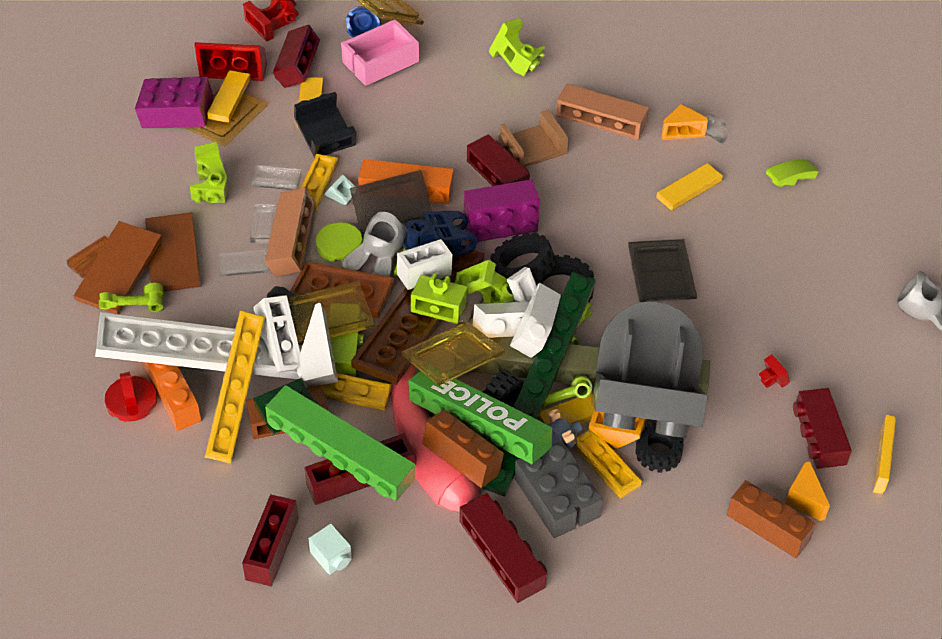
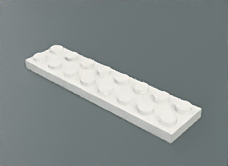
(175, 344)

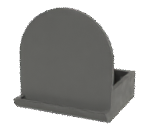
(650, 370)

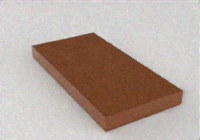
(176, 257)
(118, 264)
(320, 276)

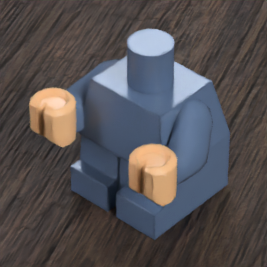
(562, 430)

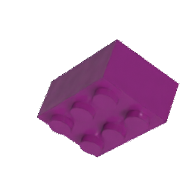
(174, 102)
(502, 210)

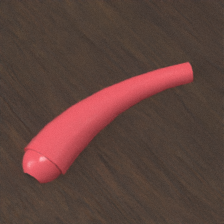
(435, 475)

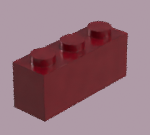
(296, 56)
(495, 162)
(822, 428)
(270, 540)

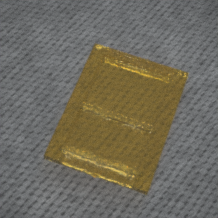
(392, 10)
(224, 132)
(344, 309)
(453, 353)

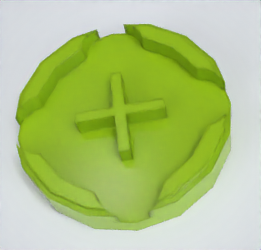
(337, 241)

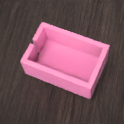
(380, 52)

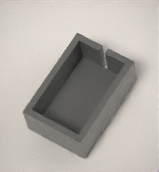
(557, 489)

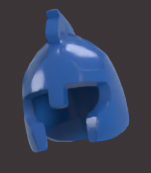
(360, 21)

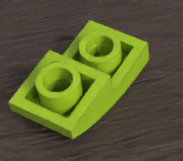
(790, 171)

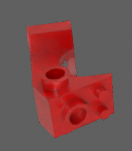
(271, 18)

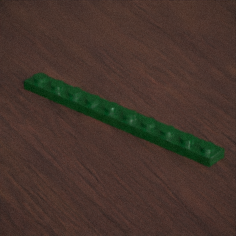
(546, 366)

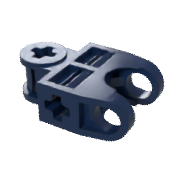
(430, 230)

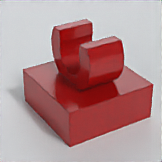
(774, 373)

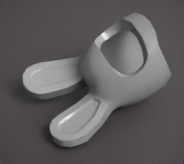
(379, 241)
(922, 300)

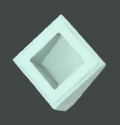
(340, 190)

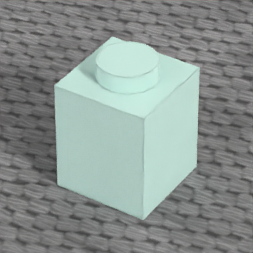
(330, 549)

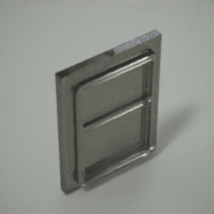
(400, 195)
(662, 270)

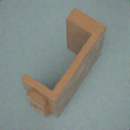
(535, 143)

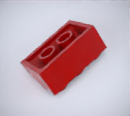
(217, 59)

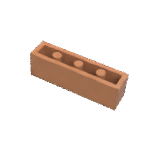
(602, 111)
(290, 232)

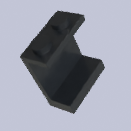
(323, 125)

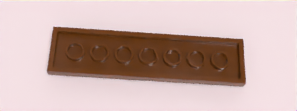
(401, 330)

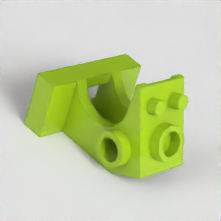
(516, 54)
(215, 187)
(487, 282)

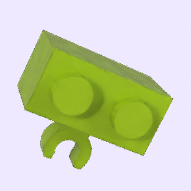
(439, 298)

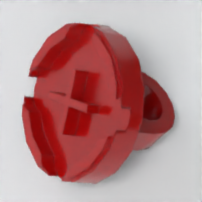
(130, 398)

